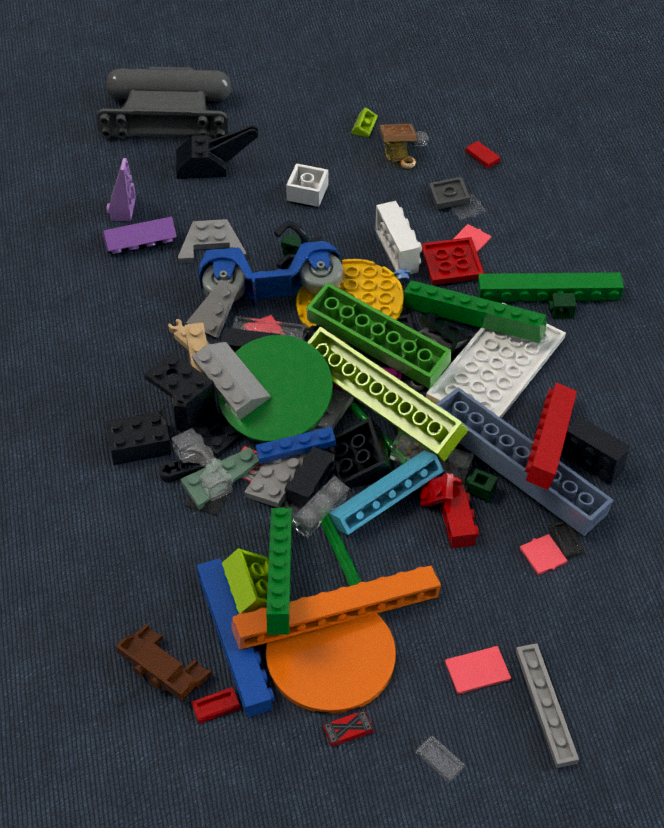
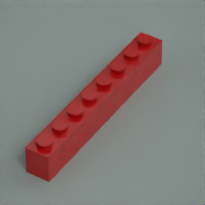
(550, 436)

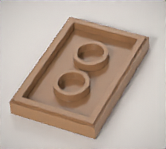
(398, 132)

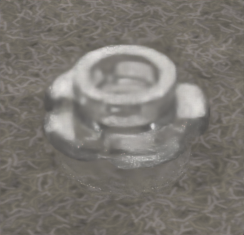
(422, 138)

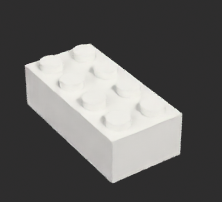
(397, 237)

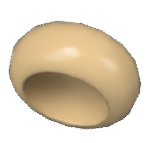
(408, 166)

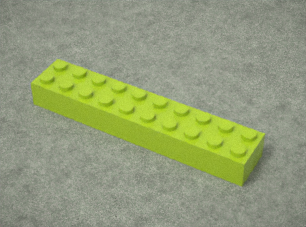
(389, 396)

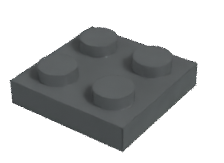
(449, 193)

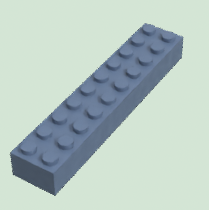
(507, 452)

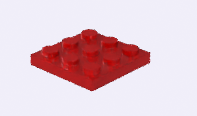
(451, 260)

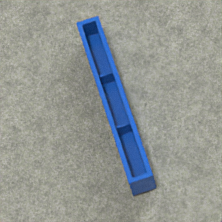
(243, 663)

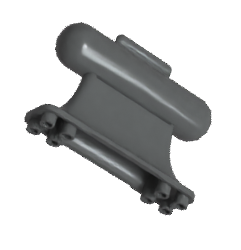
(165, 103)

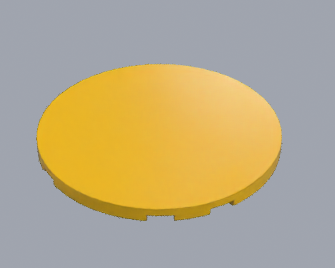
(365, 282)

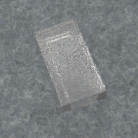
(440, 759)

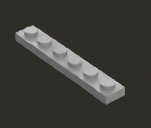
(547, 706)

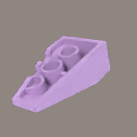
(123, 196)

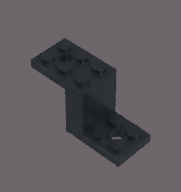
(193, 402)

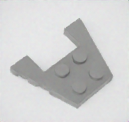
(208, 235)

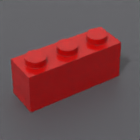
(459, 519)

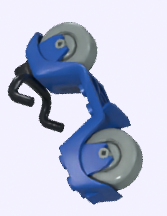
(311, 268)

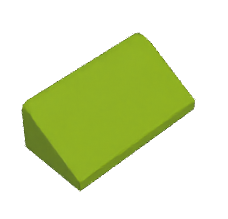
(364, 123)

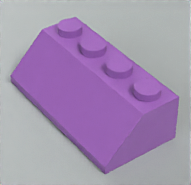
(138, 234)

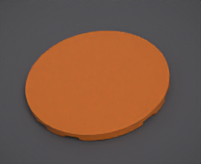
(334, 665)

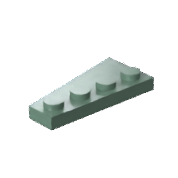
(237, 465)

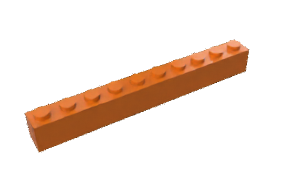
(341, 605)

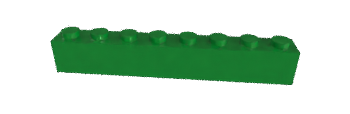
(542, 286)
(475, 311)
(279, 572)

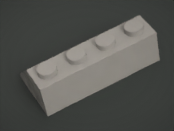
(231, 378)

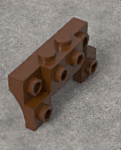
(159, 666)

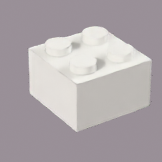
(307, 185)

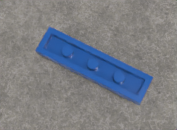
(295, 445)

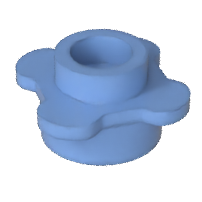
(402, 275)

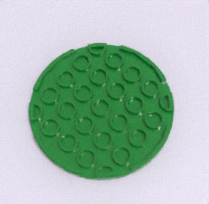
(296, 381)

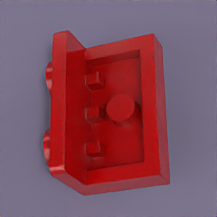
(438, 490)

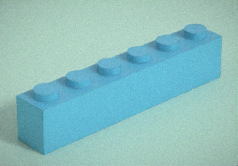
(386, 492)

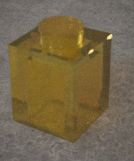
(396, 150)

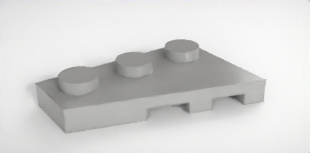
(215, 308)

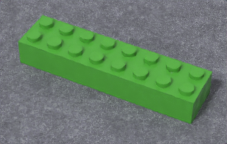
(379, 335)

